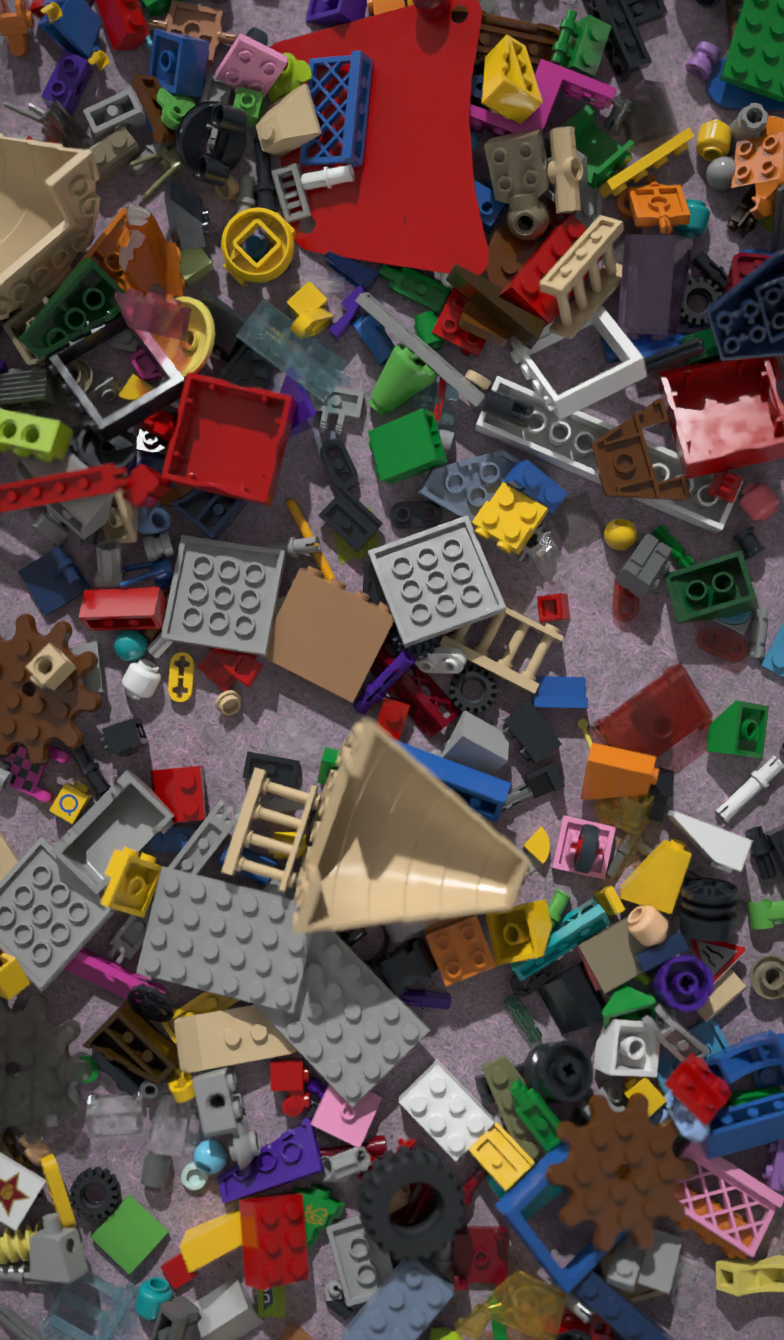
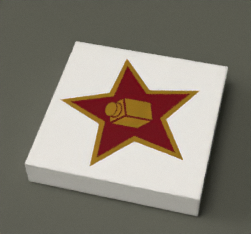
(17, 1191)

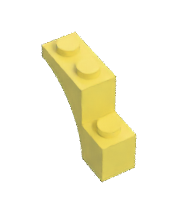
(750, 1276)

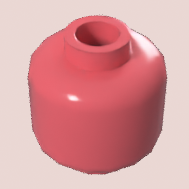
(759, 501)

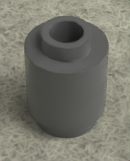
(155, 1171)

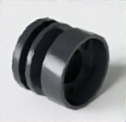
(708, 909)

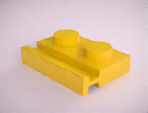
(501, 1157)

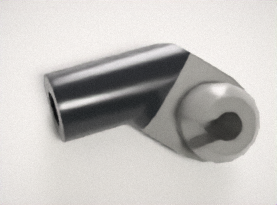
(334, 1300)

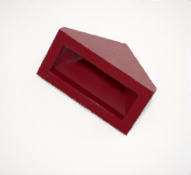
(418, 1204)

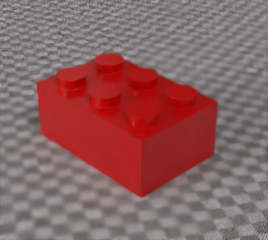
(273, 1240)

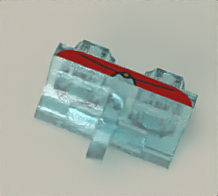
(442, 392)

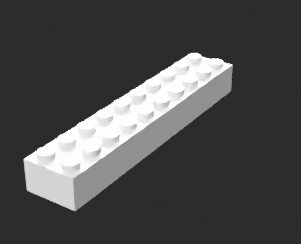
(568, 446)

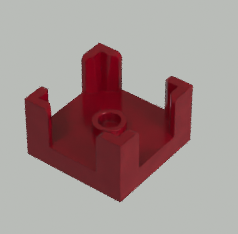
(480, 1255)

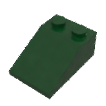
(712, 589)

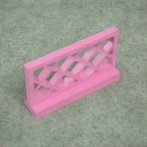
(737, 1180)

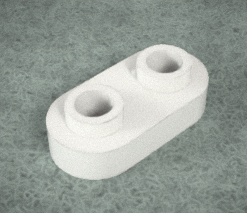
(443, 660)

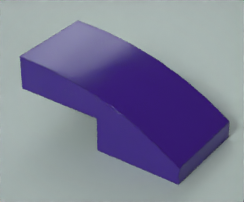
(351, 310)

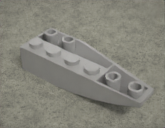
(81, 515)

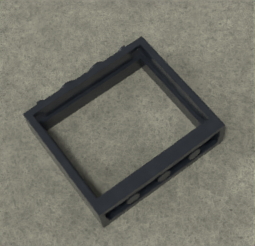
(137, 410)

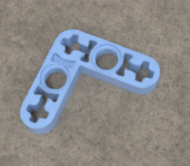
(682, 1117)

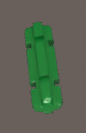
(678, 553)

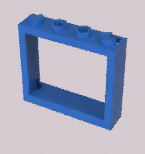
(519, 1197)

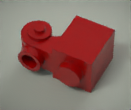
(290, 1077)

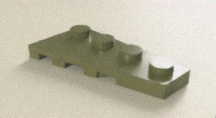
(499, 1075)

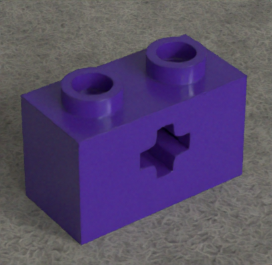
(67, 81)

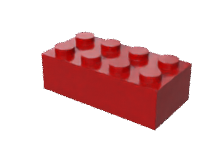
(525, 288)

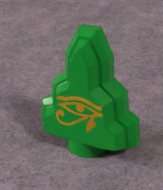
(319, 1210)

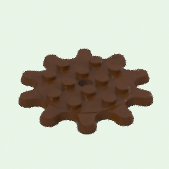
(49, 712)
(592, 1166)

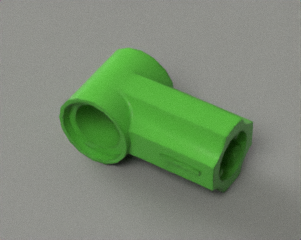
(765, 913)

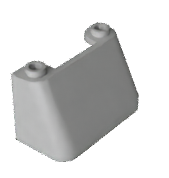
(122, 817)

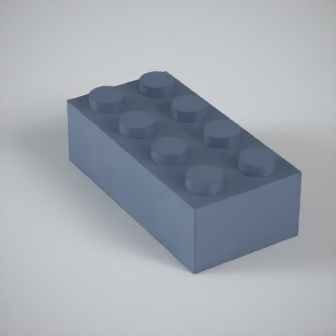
(402, 1303)

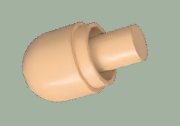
(34, 1152)

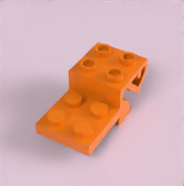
(459, 947)

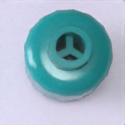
(698, 220)
(151, 1296)

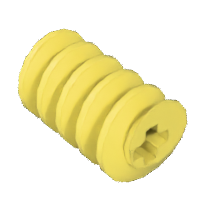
(17, 1245)

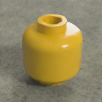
(713, 140)

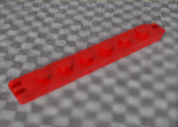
(61, 487)

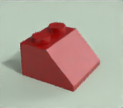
(182, 792)

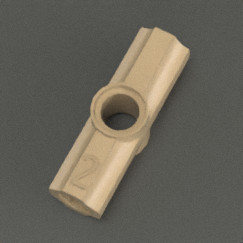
(565, 170)

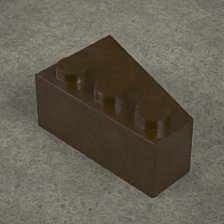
(135, 1043)

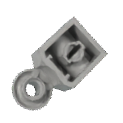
(224, 1113)

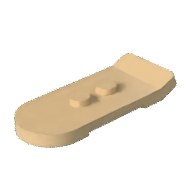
(227, 1039)

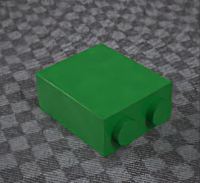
(407, 446)

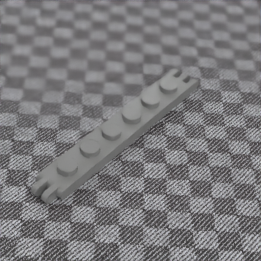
(191, 860)

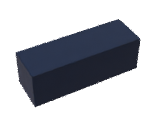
(660, 953)

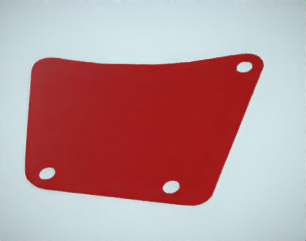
(414, 144)

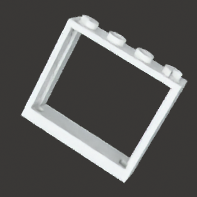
(594, 389)

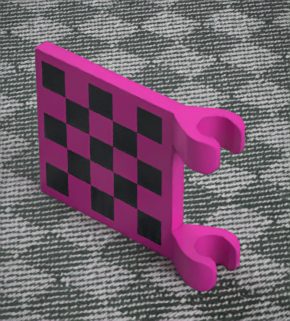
(27, 777)

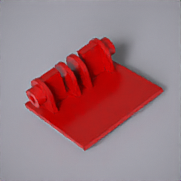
(449, 330)

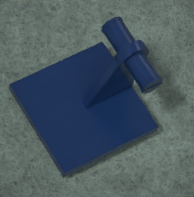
(54, 580)

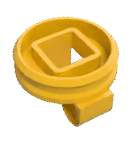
(274, 263)

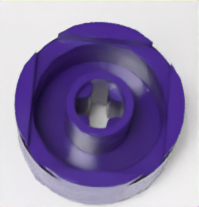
(692, 994)

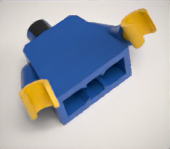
(74, 28)

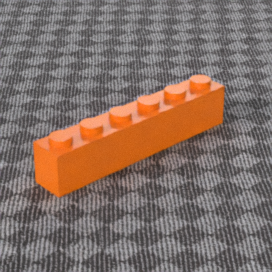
(700, 1209)

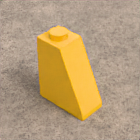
(658, 877)
(211, 1240)

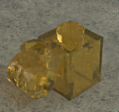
(630, 814)

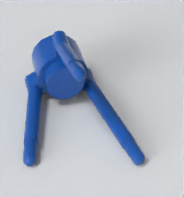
(160, 571)

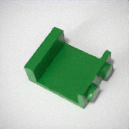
(602, 152)

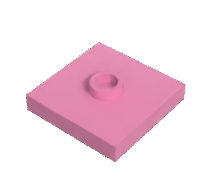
(344, 1121)

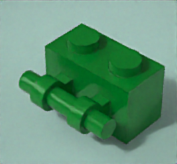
(580, 44)

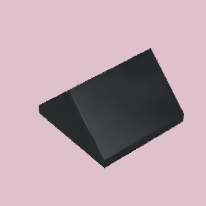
(572, 999)

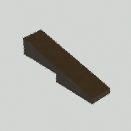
(486, 295)

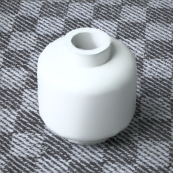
(141, 679)

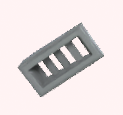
(278, 176)

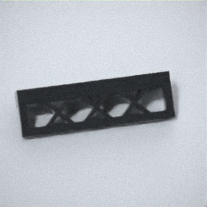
(624, 34)

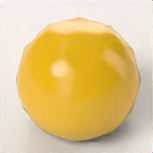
(620, 534)

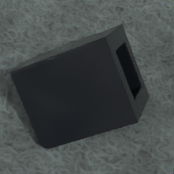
(544, 780)

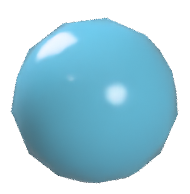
(210, 1156)

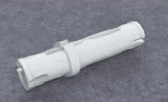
(750, 788)

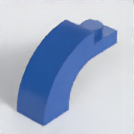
(747, 1056)

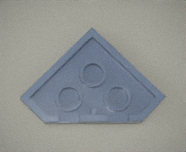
(467, 483)

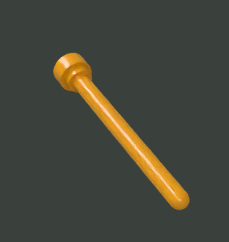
(306, 532)

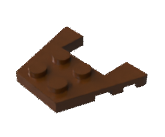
(626, 463)

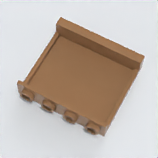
(328, 633)

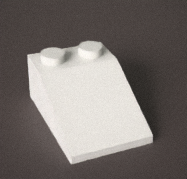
(722, 847)

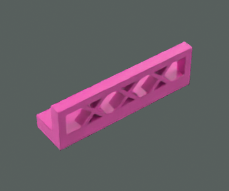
(108, 974)

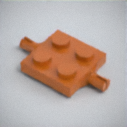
(658, 205)

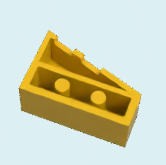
(510, 81)

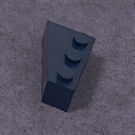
(209, 511)

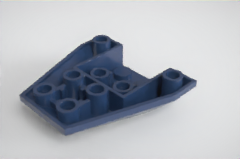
(751, 315)

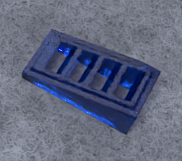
(352, 271)

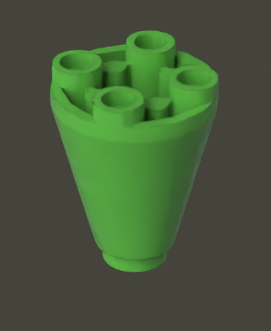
(400, 379)

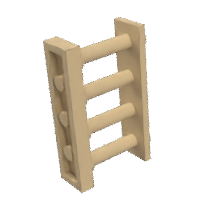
(571, 269)
(503, 666)
(252, 810)

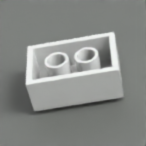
(446, 1109)

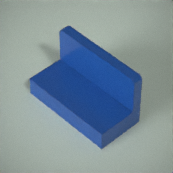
(560, 692)

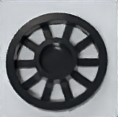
(151, 1003)

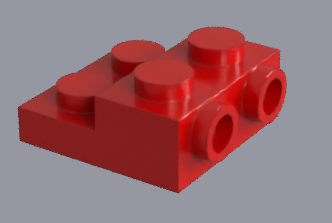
(698, 1088)

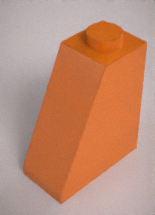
(617, 773)

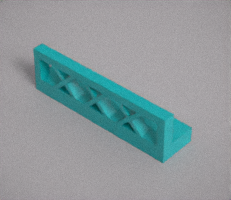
(565, 936)

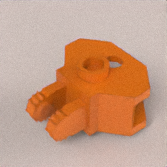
(16, 26)

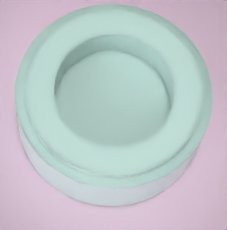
(193, 1177)

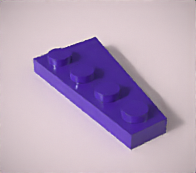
(279, 1163)

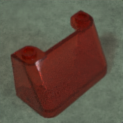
(656, 715)

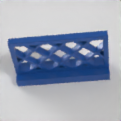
(358, 86)

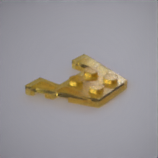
(521, 1305)

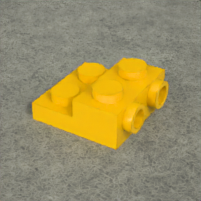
(509, 519)
(131, 881)

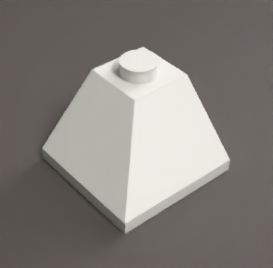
(627, 1049)

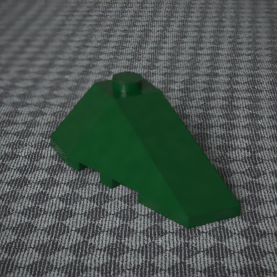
(74, 309)

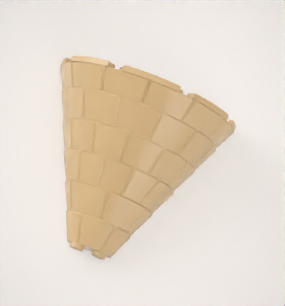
(44, 216)
(398, 845)

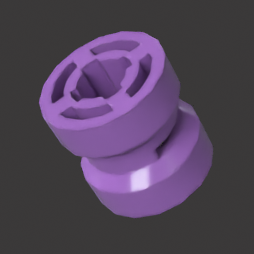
(705, 57)

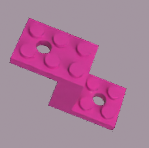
(550, 81)

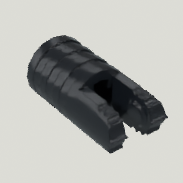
(507, 409)

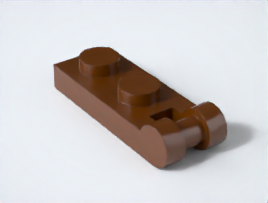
(146, 90)

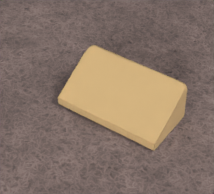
(724, 992)

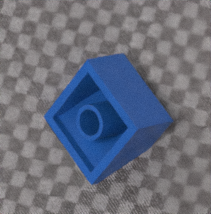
(179, 62)

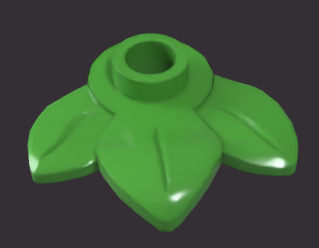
(173, 107)

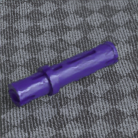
(366, 701)

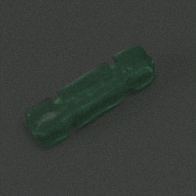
(523, 1018)

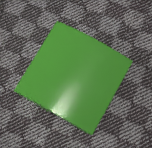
(129, 1234)

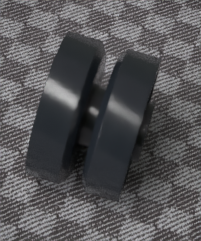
(119, 451)
(559, 1071)

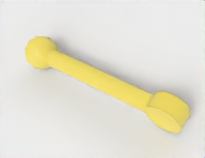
(583, 724)

